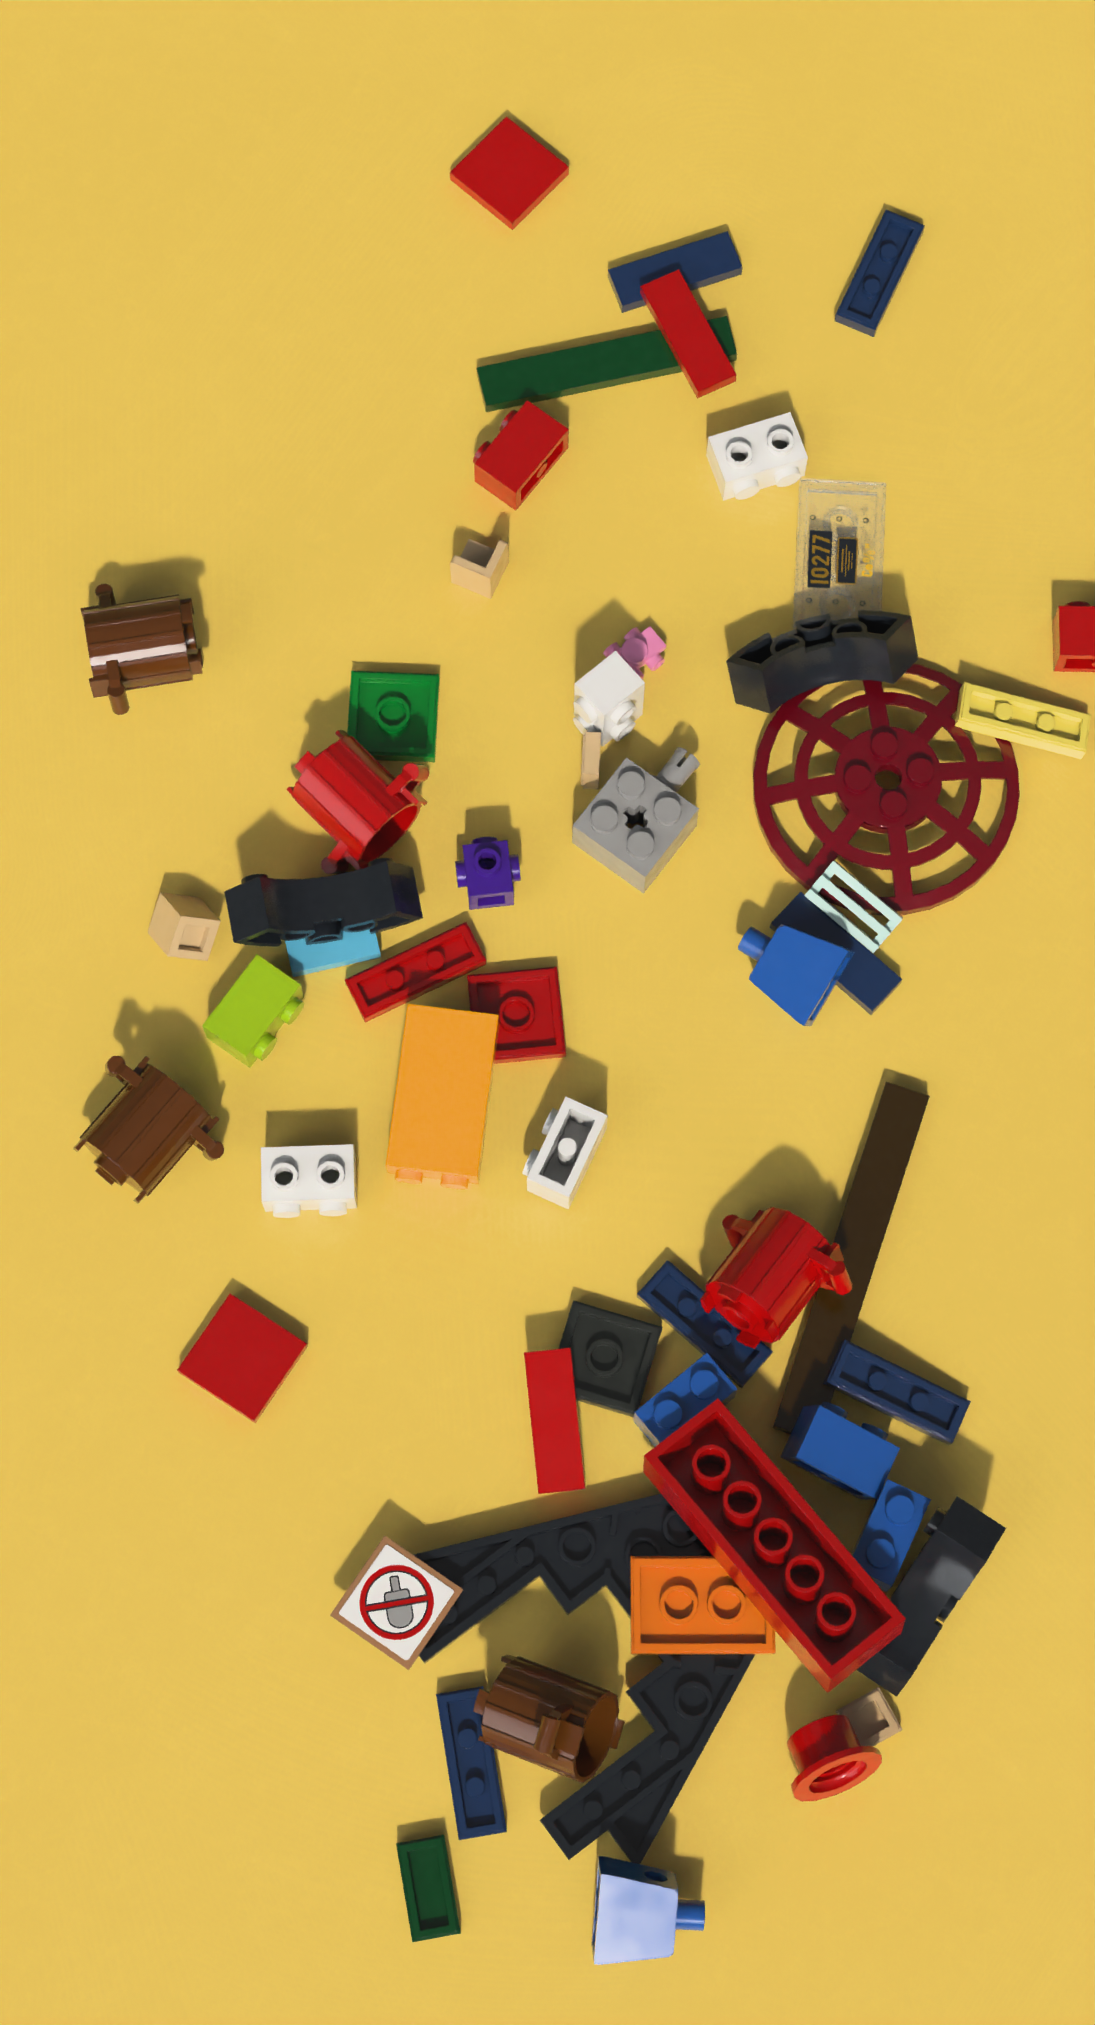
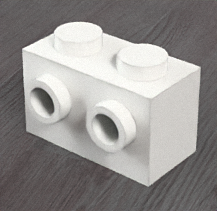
(757, 457)
(609, 699)
(566, 1152)
(308, 1179)

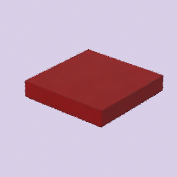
(509, 173)
(526, 1009)
(242, 1358)

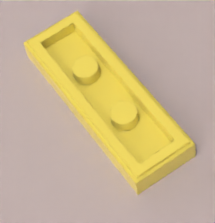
(1022, 720)

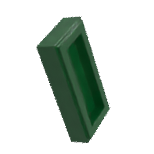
(428, 1888)

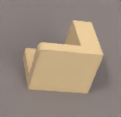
(480, 567)
(183, 926)

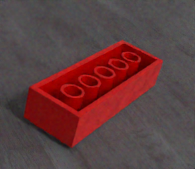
(773, 1545)

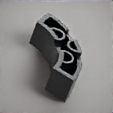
(822, 653)
(319, 908)
(931, 1588)

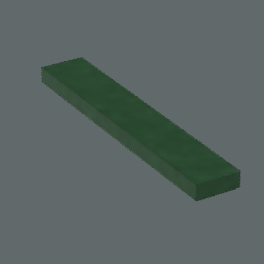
(586, 368)

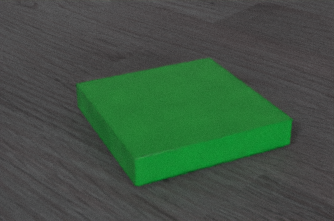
(395, 714)

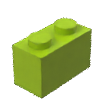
(254, 1012)

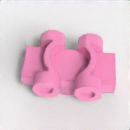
(640, 649)

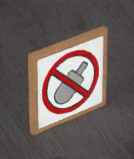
(396, 1602)

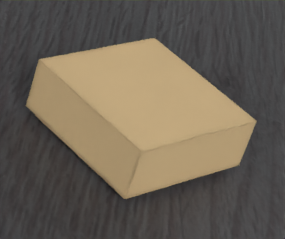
(590, 760)
(871, 1718)

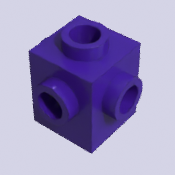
(488, 873)

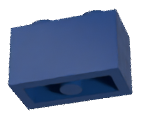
(684, 1399)
(841, 1451)
(889, 1532)

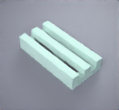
(842, 920)

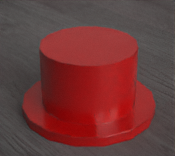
(829, 1758)

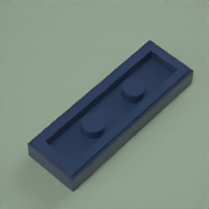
(699, 263)
(879, 273)
(866, 976)
(679, 1305)
(896, 1392)
(470, 1766)

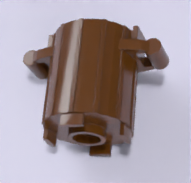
(139, 645)
(146, 1128)
(549, 1718)

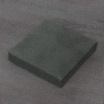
(609, 1356)

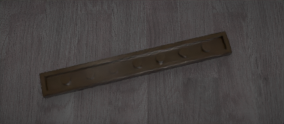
(860, 1241)

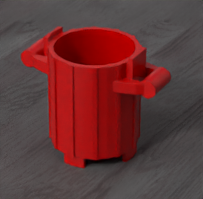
(357, 801)
(772, 1274)

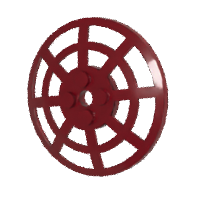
(884, 809)

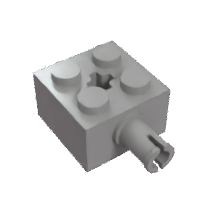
(643, 798)

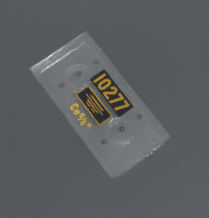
(839, 548)

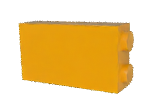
(442, 1096)

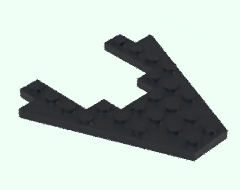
(677, 1699)

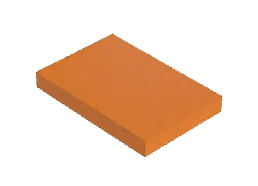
(692, 1609)

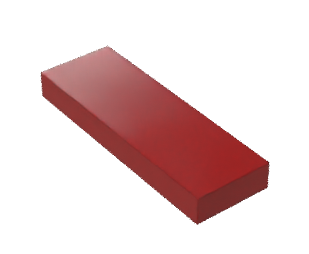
(688, 333)
(415, 972)
(554, 1420)

